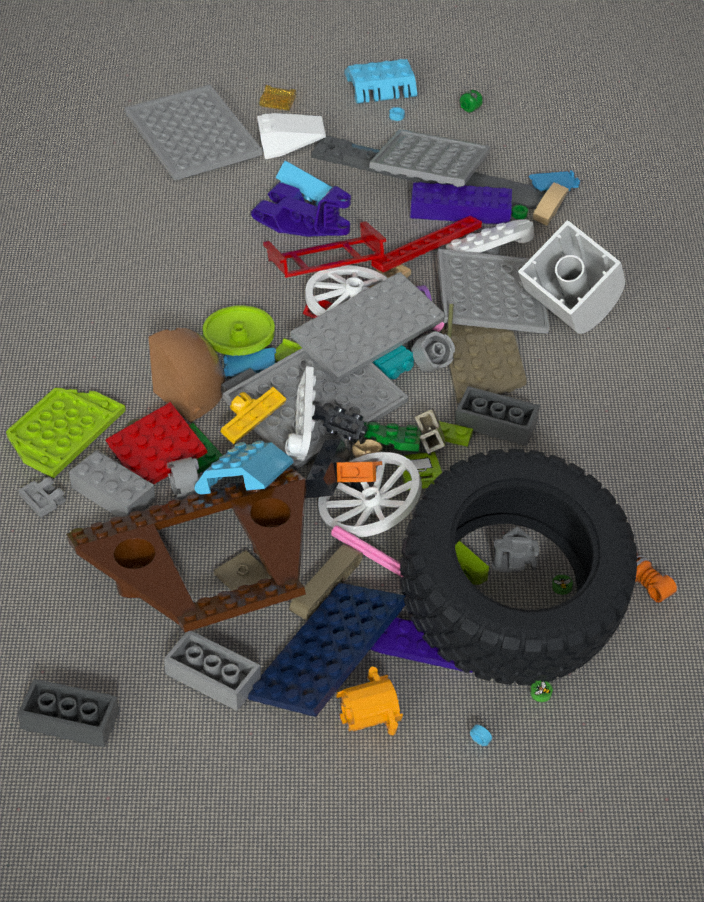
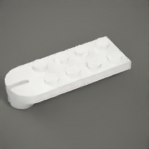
(517, 230)
(298, 443)

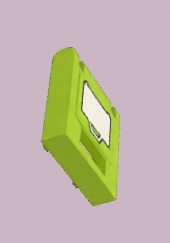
(426, 466)

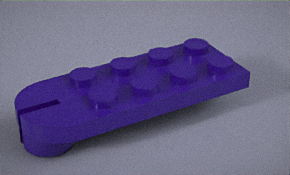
(405, 642)

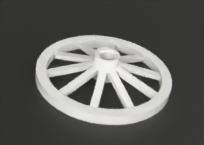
(349, 287)
(374, 499)

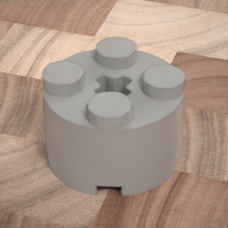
(433, 351)
(183, 477)

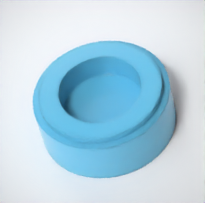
(396, 114)
(480, 735)

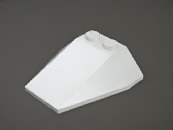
(288, 132)

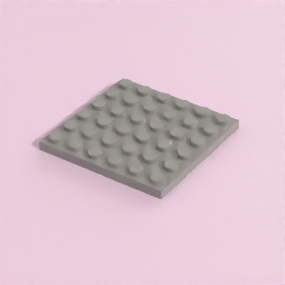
(430, 157)
(488, 292)

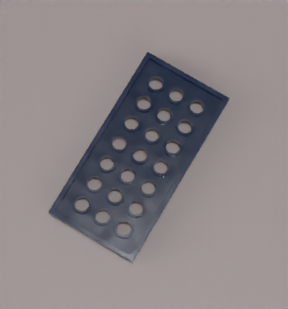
(327, 649)

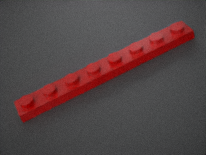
(426, 243)

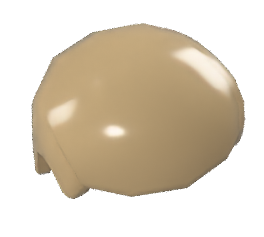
(368, 447)

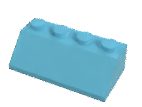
(309, 185)

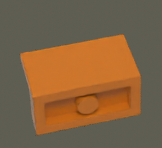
(357, 471)

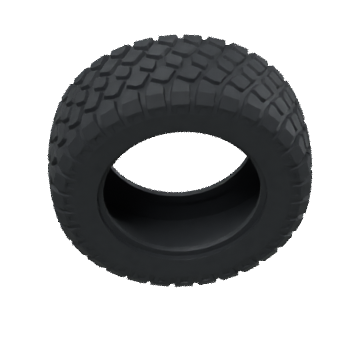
(542, 497)

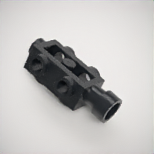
(345, 425)

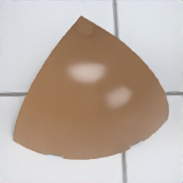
(185, 371)

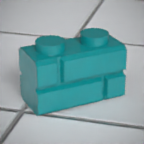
(395, 362)

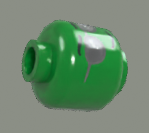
(471, 101)

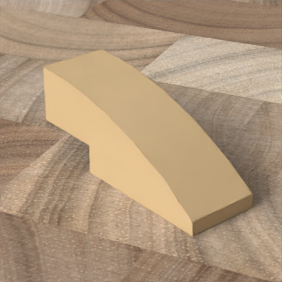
(550, 203)

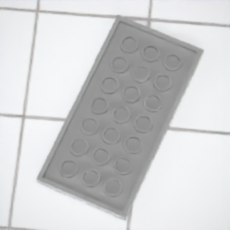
(368, 326)

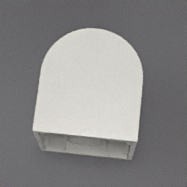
(574, 278)

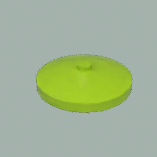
(239, 330)

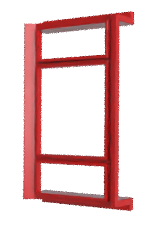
(369, 237)

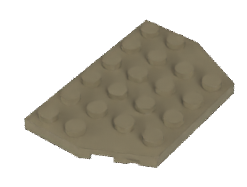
(484, 360)

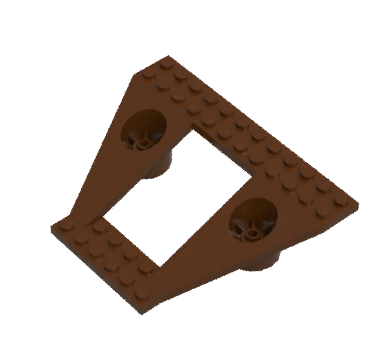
(139, 563)

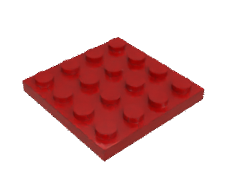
(155, 441)

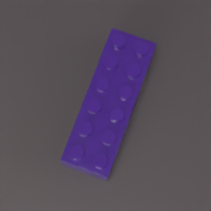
(456, 203)

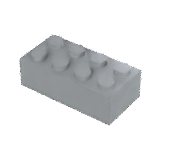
(111, 485)
(212, 669)

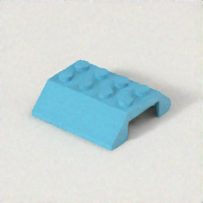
(381, 78)
(257, 462)

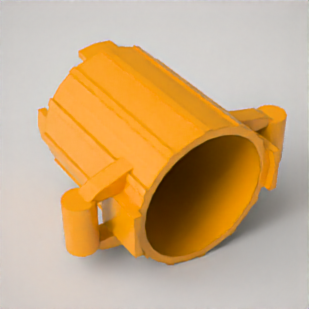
(370, 704)

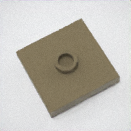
(241, 571)

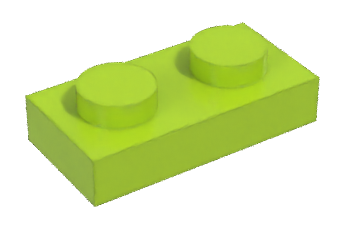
(456, 434)

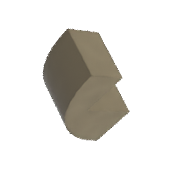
(431, 430)

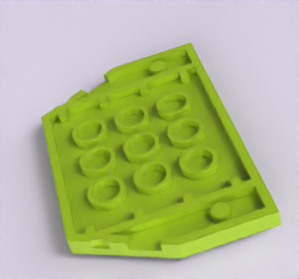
(61, 428)

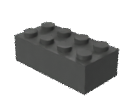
(497, 415)
(68, 712)

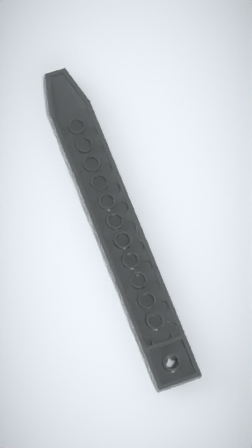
(356, 156)

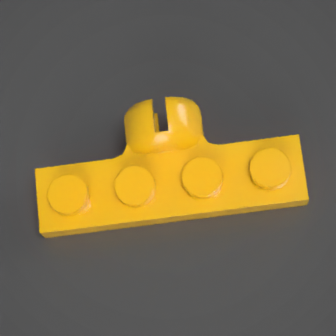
(251, 413)

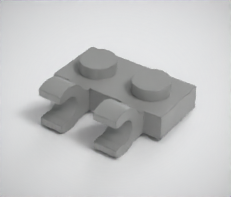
(37, 498)

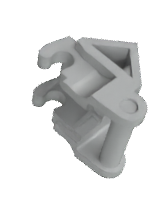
(519, 550)

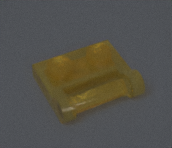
(281, 101)

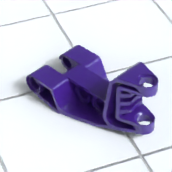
(300, 218)

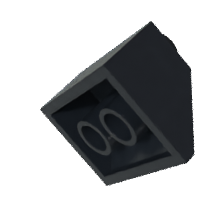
(323, 474)

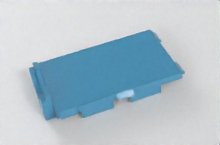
(545, 180)
(256, 361)

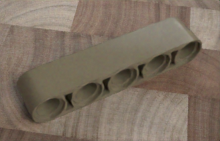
(332, 573)

